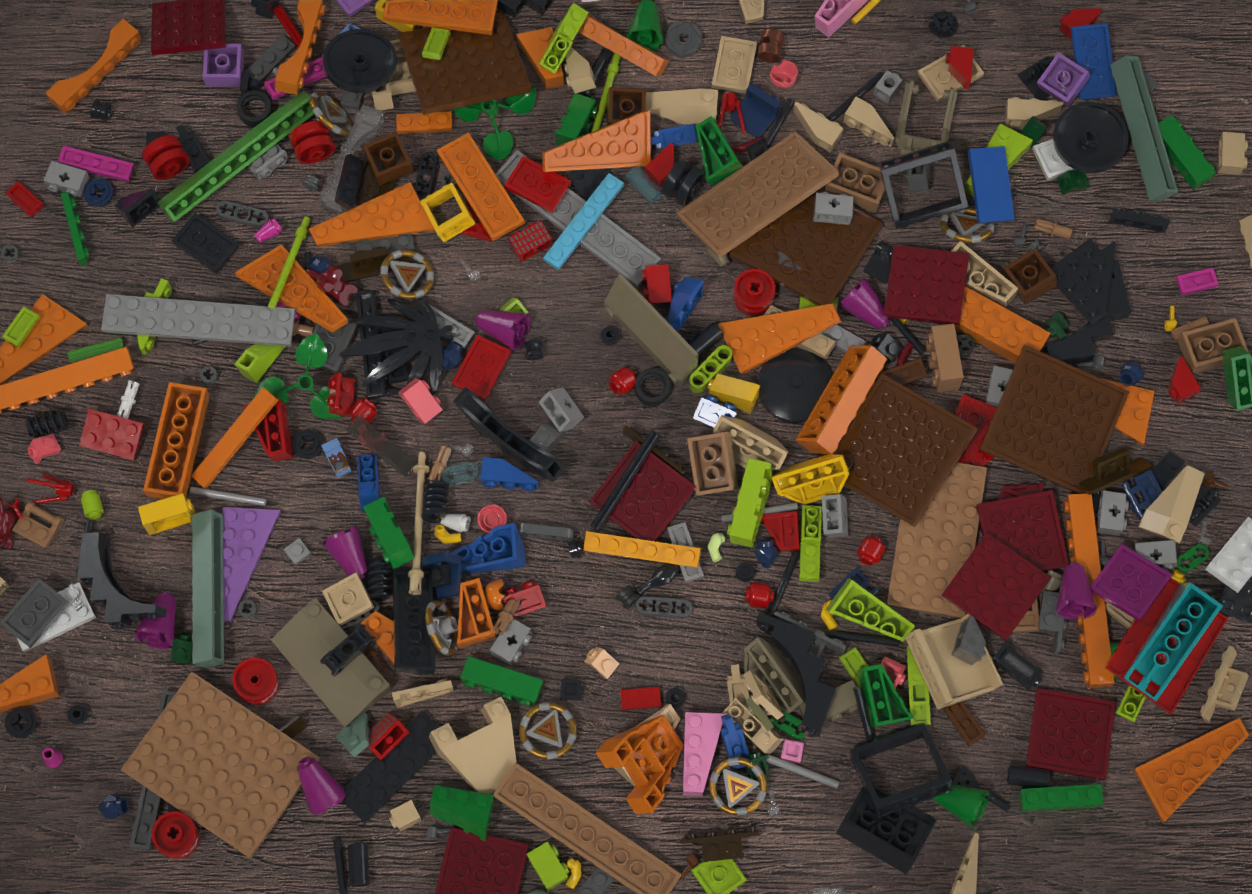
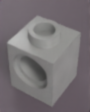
(886, 93)

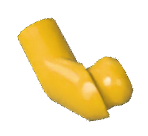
(445, 537)
(827, 617)
(576, 873)

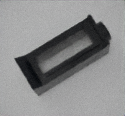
(1017, 667)

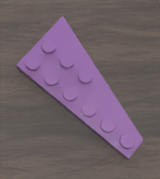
(243, 545)

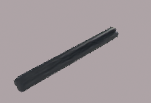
(625, 480)

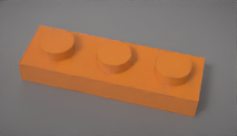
(424, 123)

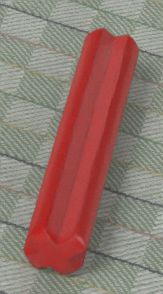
(288, 25)

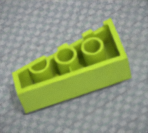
(1015, 147)
(751, 503)
(865, 609)

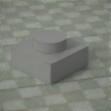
(297, 551)

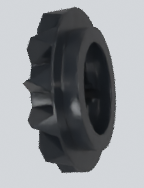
(945, 31)
(309, 435)
(13, 718)

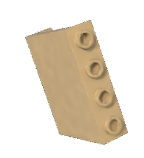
(945, 675)

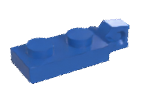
(675, 135)
(733, 740)

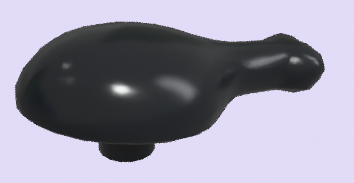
(660, 577)

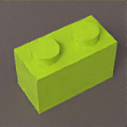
(547, 865)

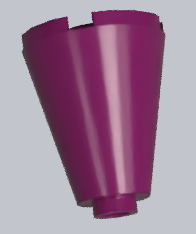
(865, 305)
(504, 326)
(348, 551)
(1075, 594)
(159, 632)
(318, 786)

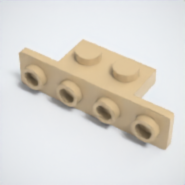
(1226, 687)

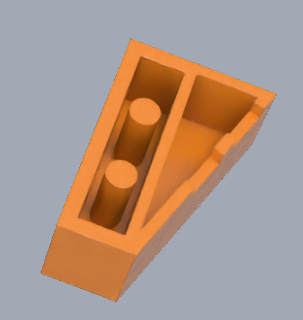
(533, 45)
(474, 617)
(383, 630)
(29, 685)

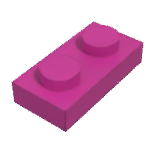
(1197, 281)

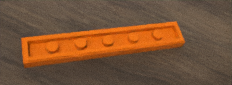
(234, 437)

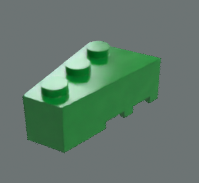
(577, 119)
(1238, 377)
(388, 533)
(881, 698)
(463, 808)

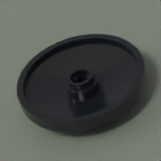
(360, 61)
(1090, 137)
(792, 384)

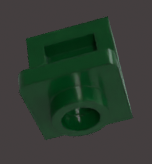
(1033, 129)
(1072, 181)
(1056, 326)
(182, 648)
(760, 760)

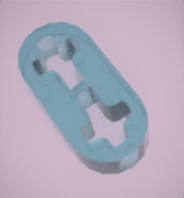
(462, 478)

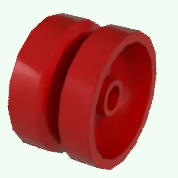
(312, 142)
(165, 157)
(754, 292)
(244, 681)
(186, 839)

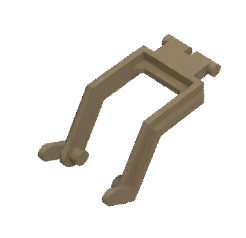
(911, 143)

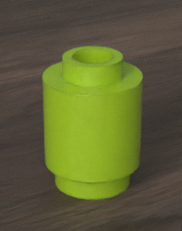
(92, 504)

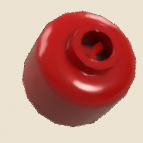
(622, 381)
(365, 409)
(870, 550)
(759, 595)

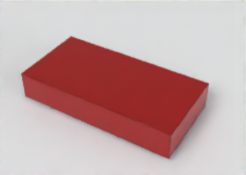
(24, 199)
(640, 698)

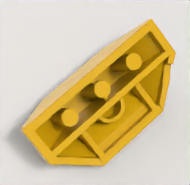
(812, 479)

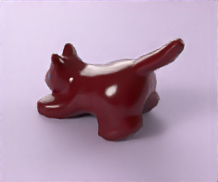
(331, 282)
(7, 521)

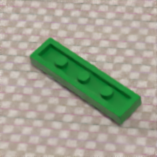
(77, 234)

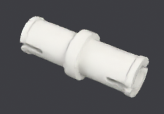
(128, 399)

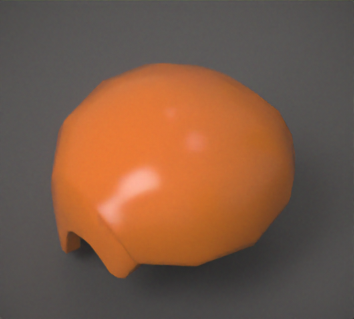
(493, 595)

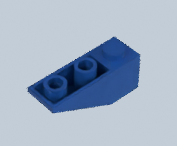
(501, 473)
(368, 479)

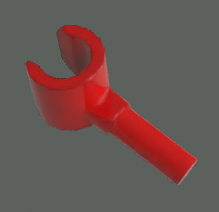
(15, 507)

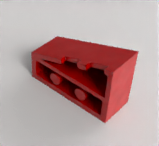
(275, 433)

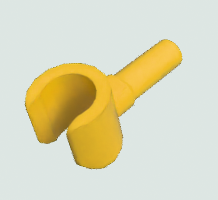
(1170, 324)

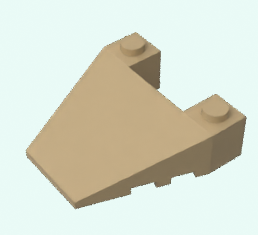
(399, 84)
(483, 755)

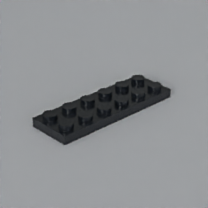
(412, 644)
(385, 777)

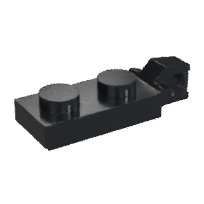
(190, 143)

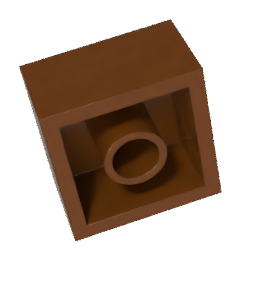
(624, 103)
(388, 158)
(1030, 276)

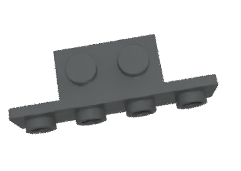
(1050, 620)
(820, 641)

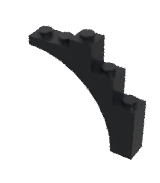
(508, 440)
(97, 572)

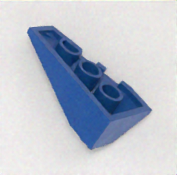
(685, 299)
(493, 552)

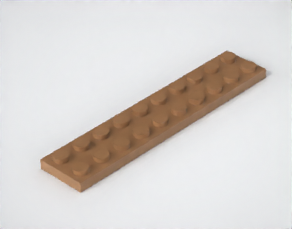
(585, 833)

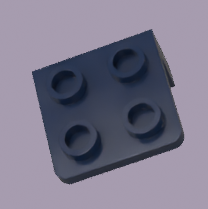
(757, 111)
(445, 557)

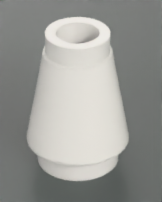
(457, 522)

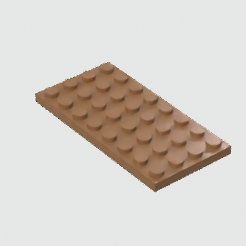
(757, 194)
(938, 545)

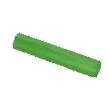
(95, 349)

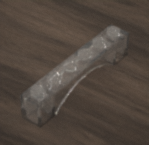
(366, 127)

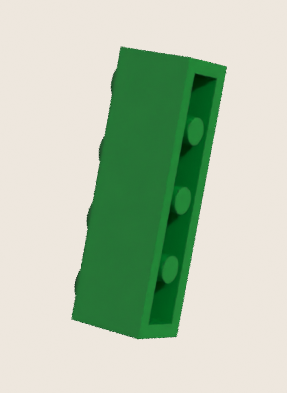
(1184, 153)
(501, 681)
(1060, 798)

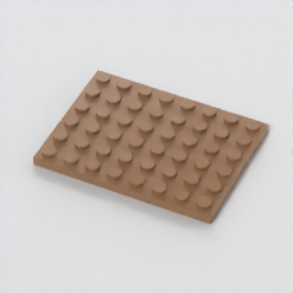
(219, 764)

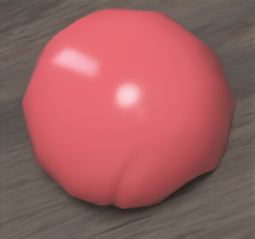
(784, 74)
(491, 517)

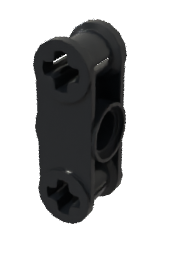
(354, 640)

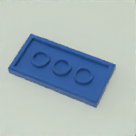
(1093, 53)
(991, 185)

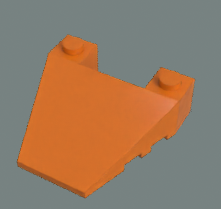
(648, 757)

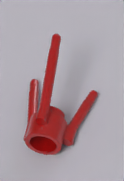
(729, 102)
(63, 488)

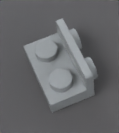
(268, 161)

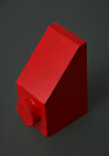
(1078, 17)
(960, 64)
(661, 166)
(1182, 383)

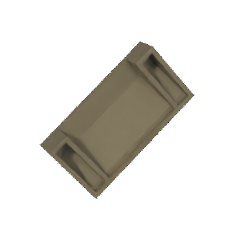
(651, 331)
(305, 643)

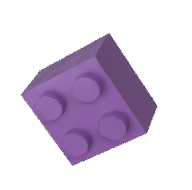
(223, 66)
(1063, 79)

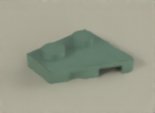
(355, 735)

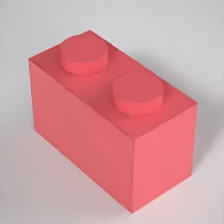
(420, 400)

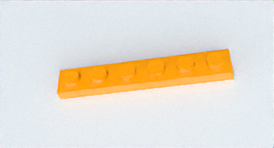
(642, 549)

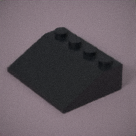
(890, 838)

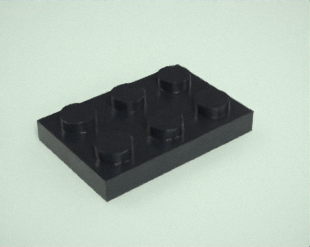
(205, 243)

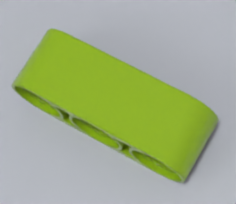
(712, 361)

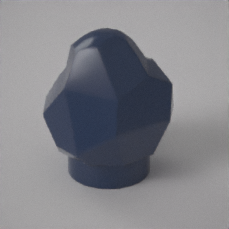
(319, 263)
(451, 356)
(1131, 373)
(765, 552)
(113, 806)

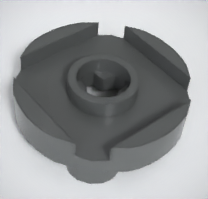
(679, 48)

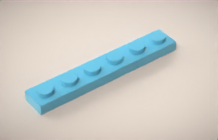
(583, 221)

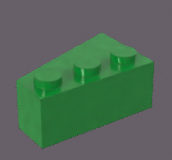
(716, 152)

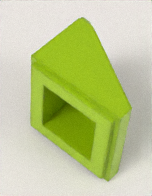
(514, 305)

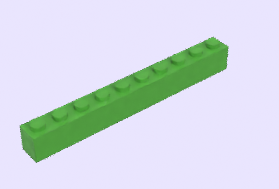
(236, 157)

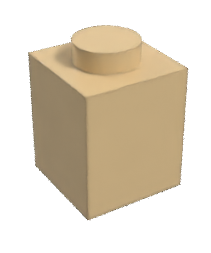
(404, 816)

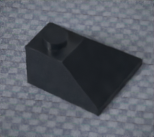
(137, 206)

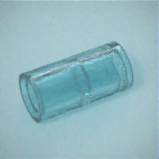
(644, 185)

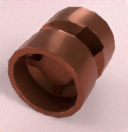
(770, 46)

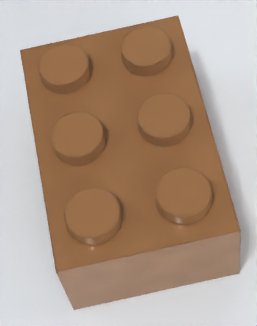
(858, 180)
(1204, 345)
(944, 358)
(713, 463)

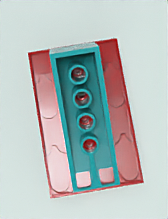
(1161, 657)

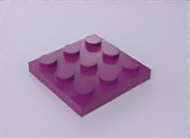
(1130, 582)

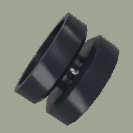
(682, 182)

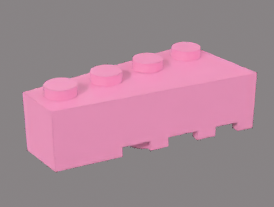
(835, 13)
(700, 743)

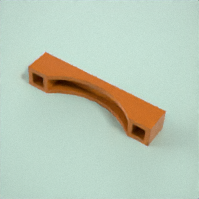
(623, 46)
(290, 73)
(68, 92)

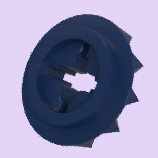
(90, 191)

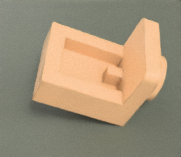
(601, 661)

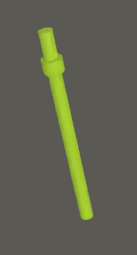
(612, 71)
(300, 234)

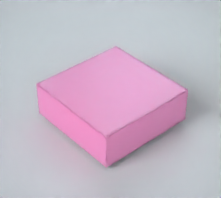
(792, 751)

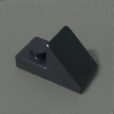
(265, 7)
(1167, 469)

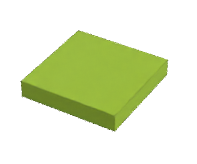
(719, 876)

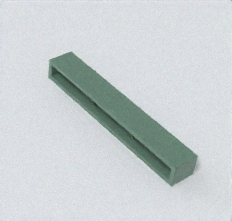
(1144, 128)
(207, 589)

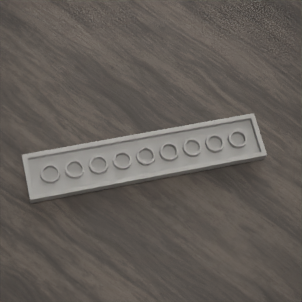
(603, 240)
(198, 320)

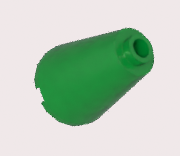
(646, 26)
(965, 803)

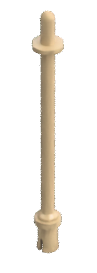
(416, 573)

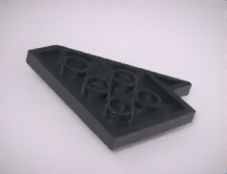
(1087, 278)

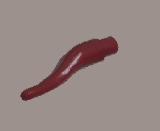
(742, 147)
(905, 352)

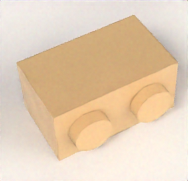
(1232, 153)

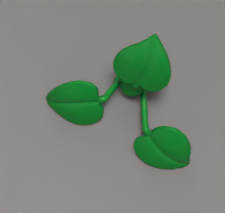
(498, 144)
(310, 353)

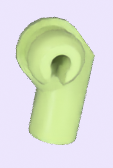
(715, 541)

